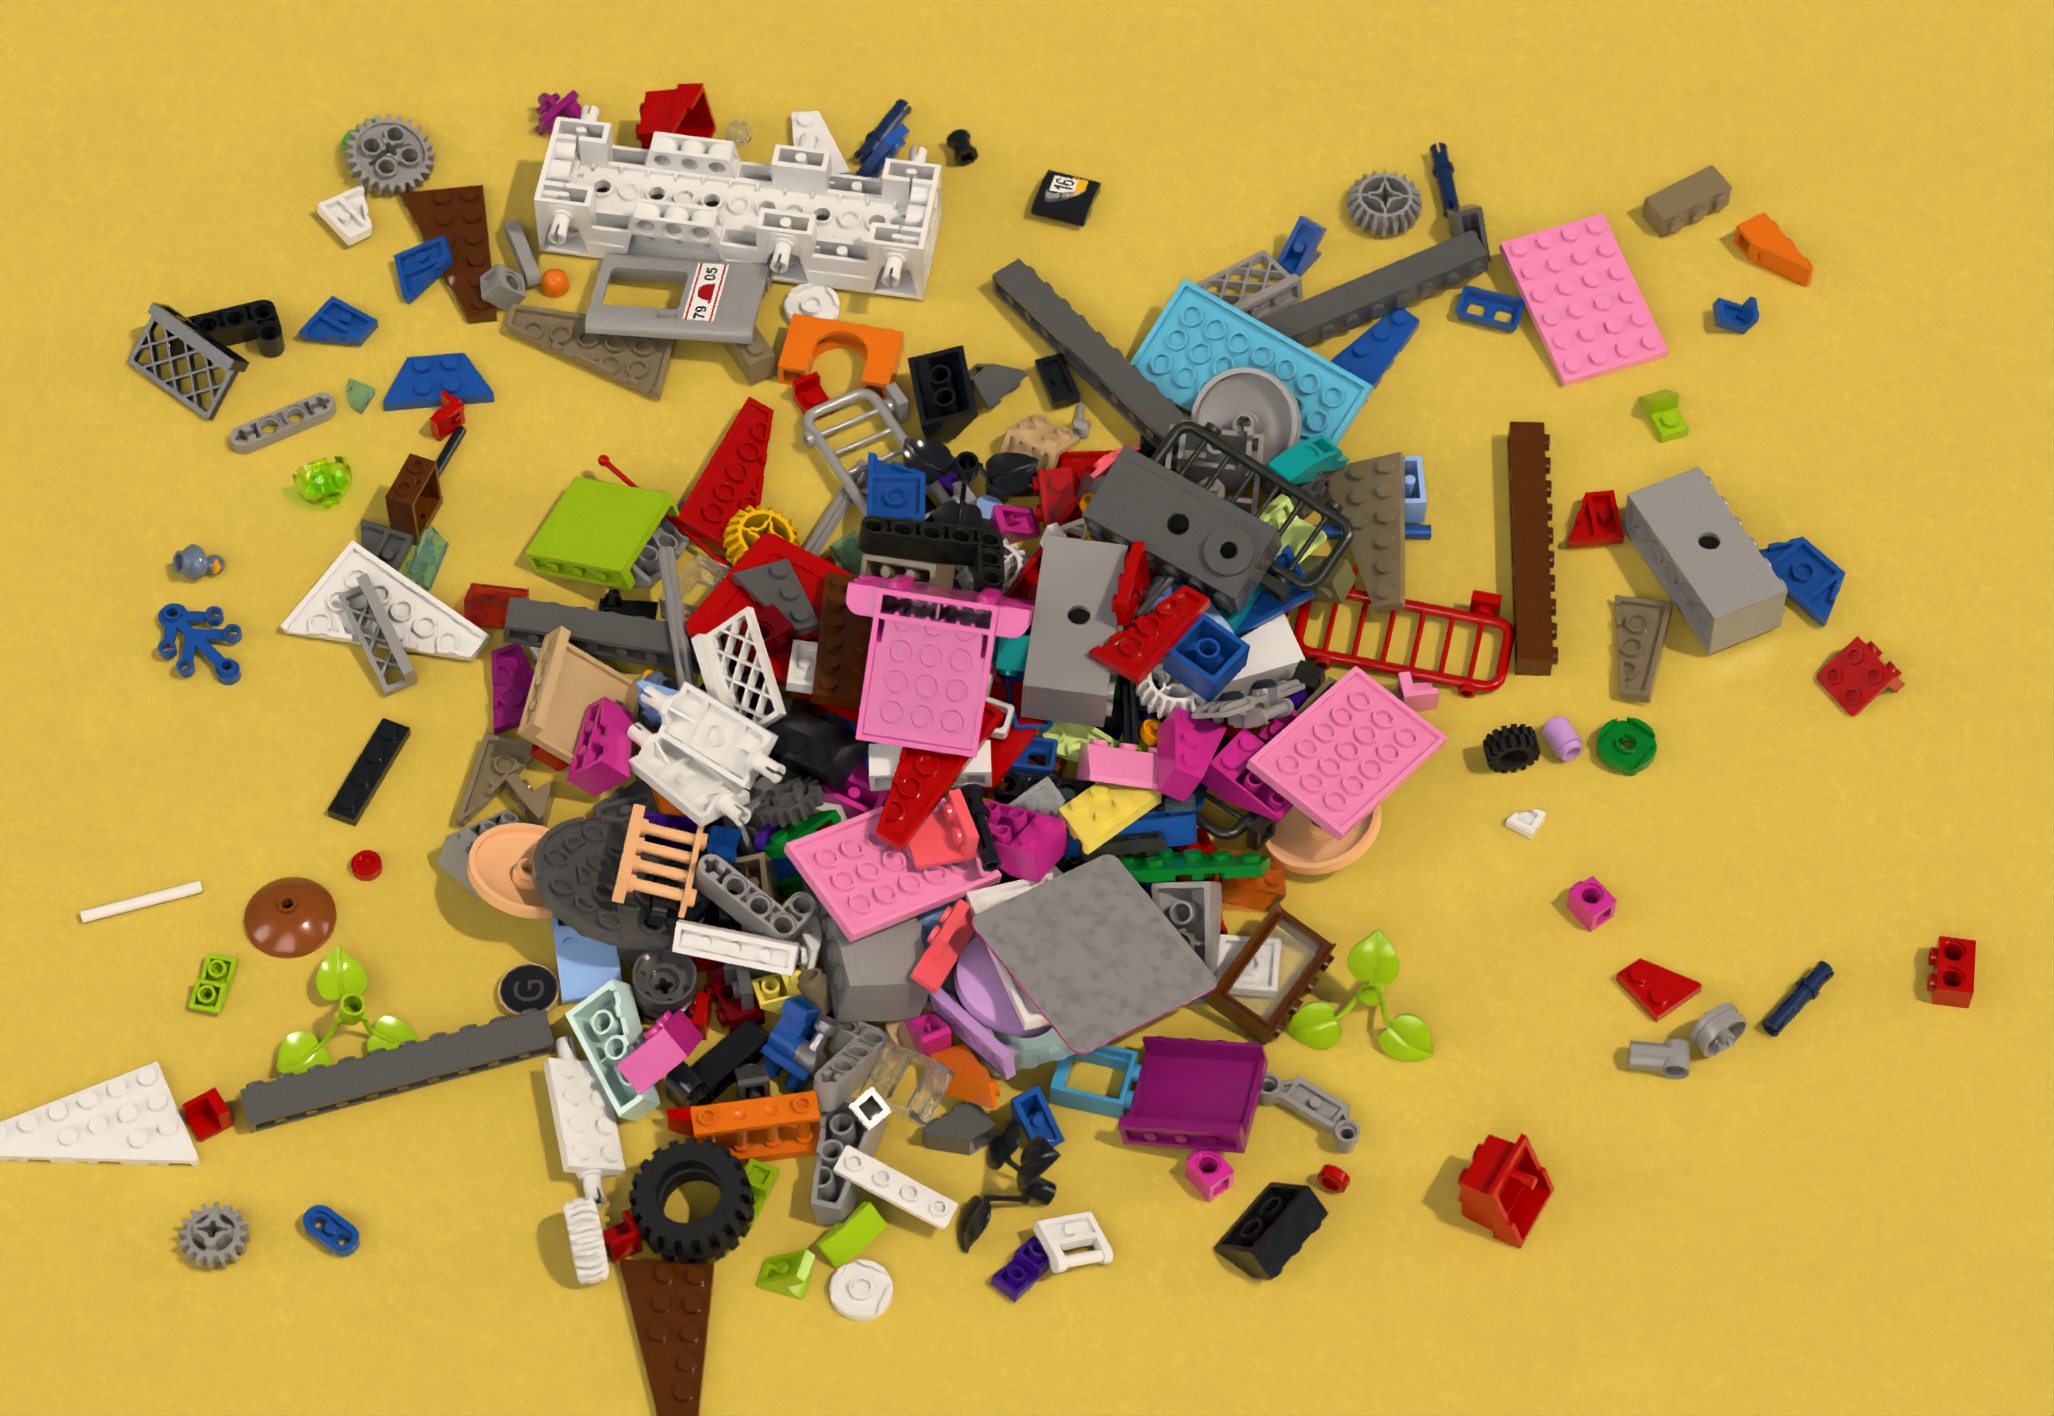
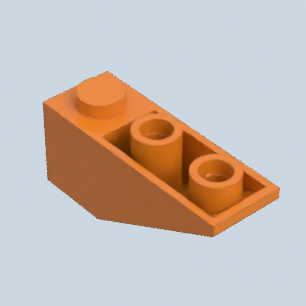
(1769, 248)
(970, 1079)

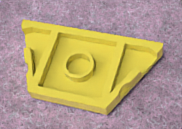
(1106, 811)

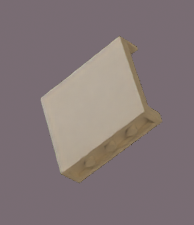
(563, 688)

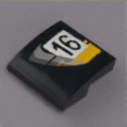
(1065, 198)

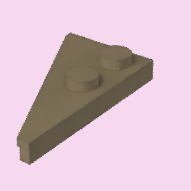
(495, 761)

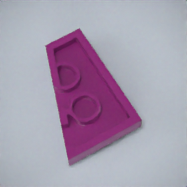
(511, 686)

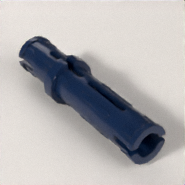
(887, 125)
(1443, 172)
(1805, 990)

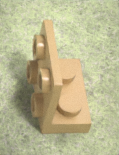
(1039, 439)

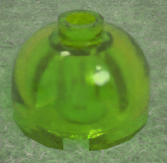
(324, 482)

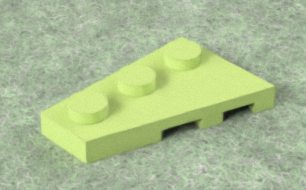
(1072, 735)

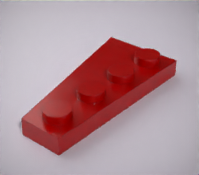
(1151, 636)

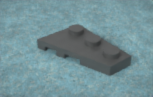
(779, 585)

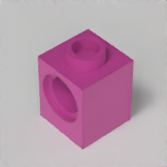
(1591, 914)
(1210, 1184)

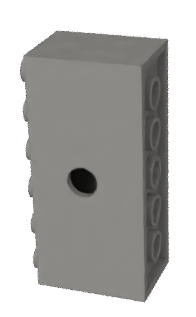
(1705, 560)
(1067, 622)
(872, 974)

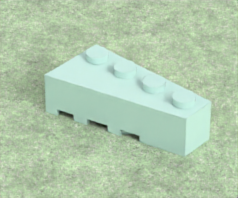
(608, 1031)

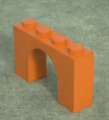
(812, 336)

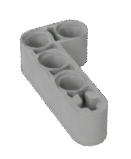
(713, 870)
(854, 1055)

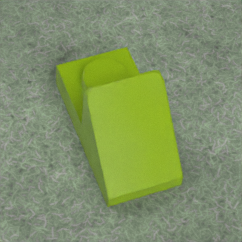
(1664, 414)
(787, 1273)

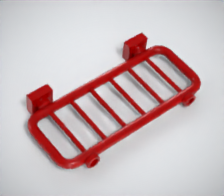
(1483, 611)

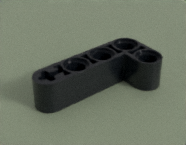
(242, 324)
(715, 1071)

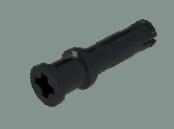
(980, 815)

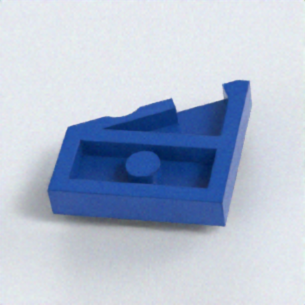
(422, 266)
(338, 324)

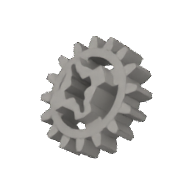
(202, 1231)

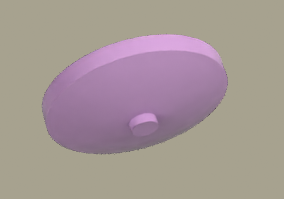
(985, 994)

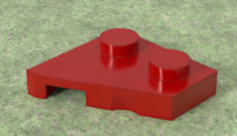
(1597, 521)
(1657, 988)

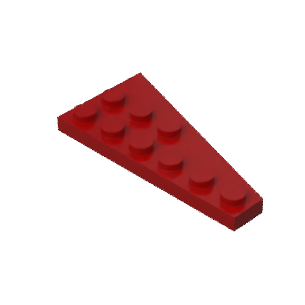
(732, 476)
(921, 783)

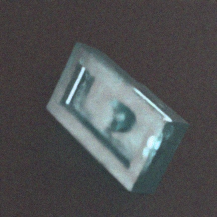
(427, 558)

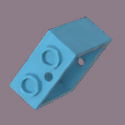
(1104, 1056)

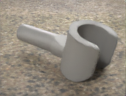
(1081, 427)

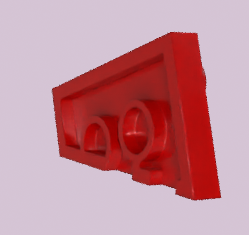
(1131, 584)

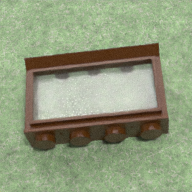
(1271, 975)

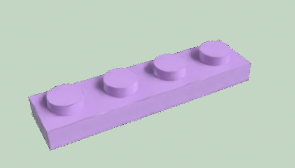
(977, 1037)

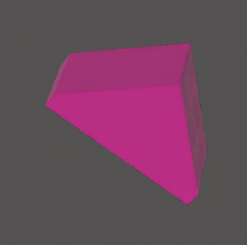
(1014, 523)
(929, 1033)

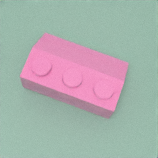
(1118, 765)

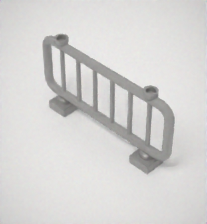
(893, 411)

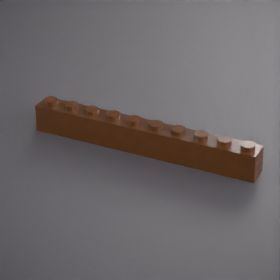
(1530, 549)

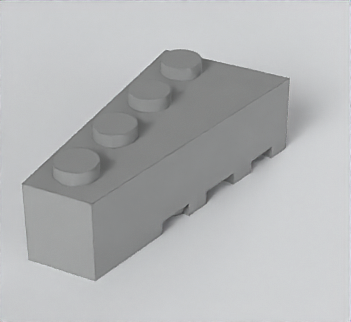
(832, 1195)

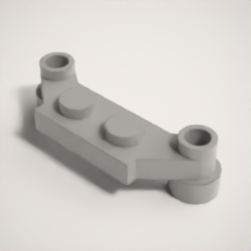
(1314, 1106)

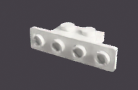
(895, 1187)

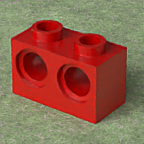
(1956, 972)

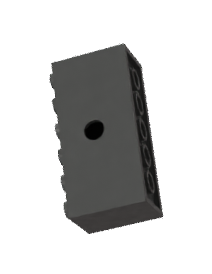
(1218, 554)

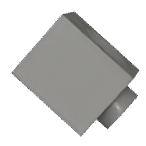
(502, 287)

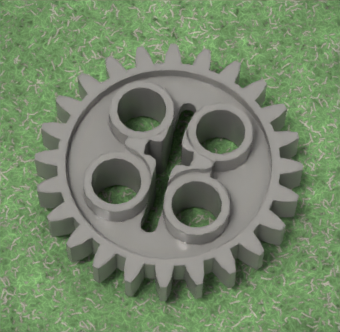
(389, 155)

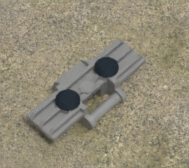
(1252, 705)

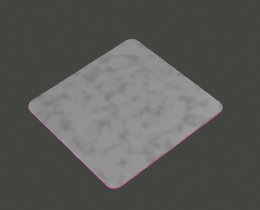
(1094, 953)

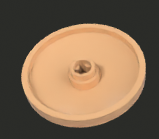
(1310, 850)
(502, 869)

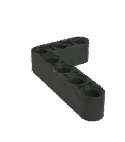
(937, 543)

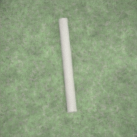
(141, 901)

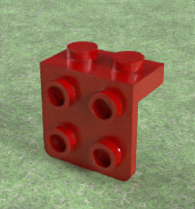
(1859, 676)

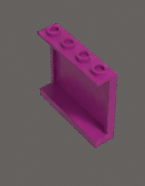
(1195, 1094)

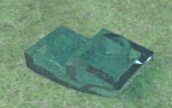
(848, 553)

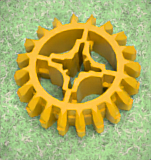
(750, 525)

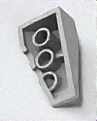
(646, 567)
(1196, 915)

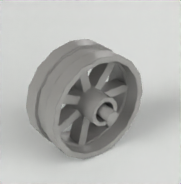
(1718, 1029)

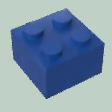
(1206, 658)

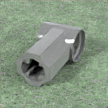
(1669, 1058)

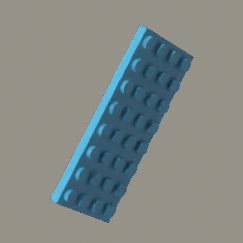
(1206, 336)

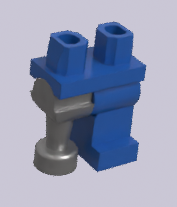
(789, 1045)

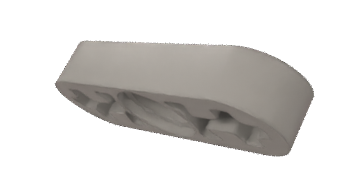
(522, 253)

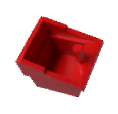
(675, 112)
(1505, 1188)

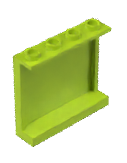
(598, 532)

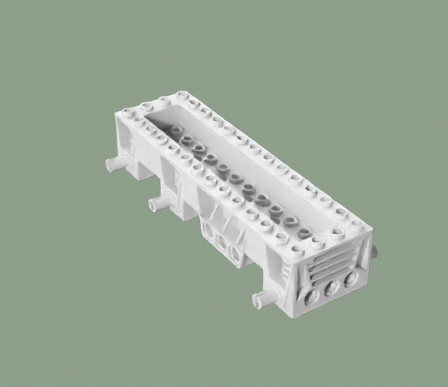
(872, 232)

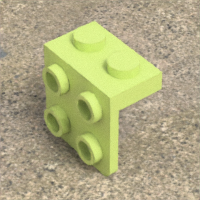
(1297, 531)

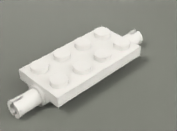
(715, 734)
(686, 781)
(583, 1120)

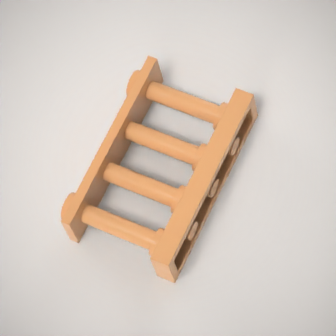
(631, 862)

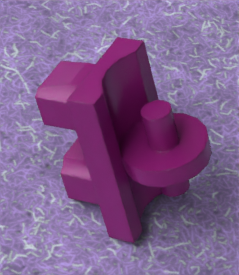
(565, 107)

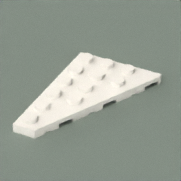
(418, 617)
(115, 1121)

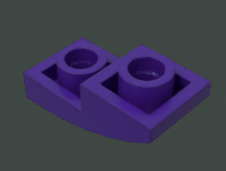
(1023, 1271)

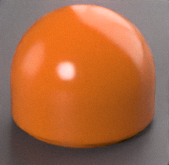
(554, 283)

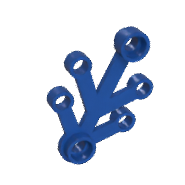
(198, 639)

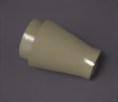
(815, 989)

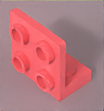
(945, 835)

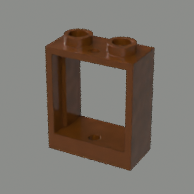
(413, 495)

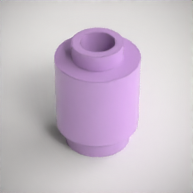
(1562, 738)

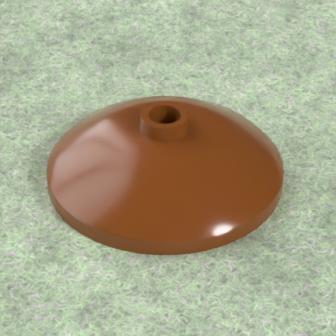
(291, 930)

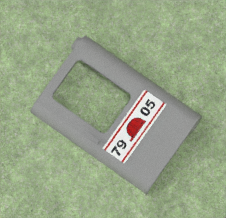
(716, 304)

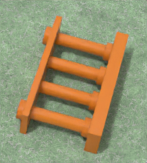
(762, 1127)

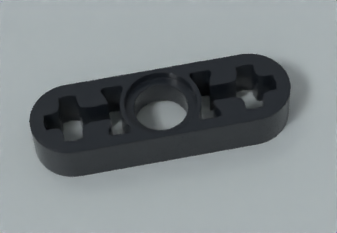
(659, 905)

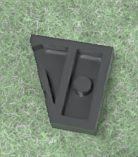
(386, 543)
(622, 801)

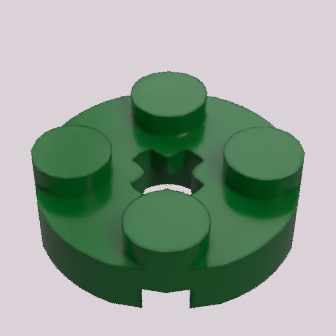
(1626, 760)

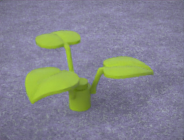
(1376, 966)
(345, 980)

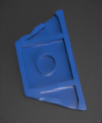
(427, 376)
(895, 490)
(1808, 574)

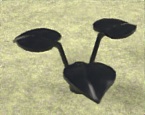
(1008, 470)
(1034, 1162)

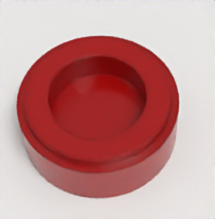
(366, 865)
(1333, 1178)

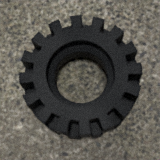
(1511, 748)

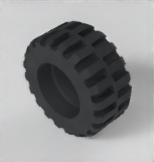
(679, 1166)

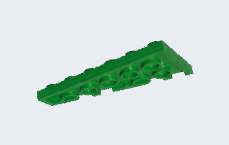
(1192, 861)

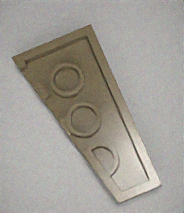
(1640, 643)

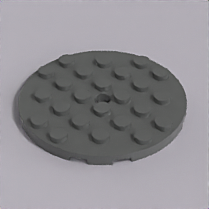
(576, 881)

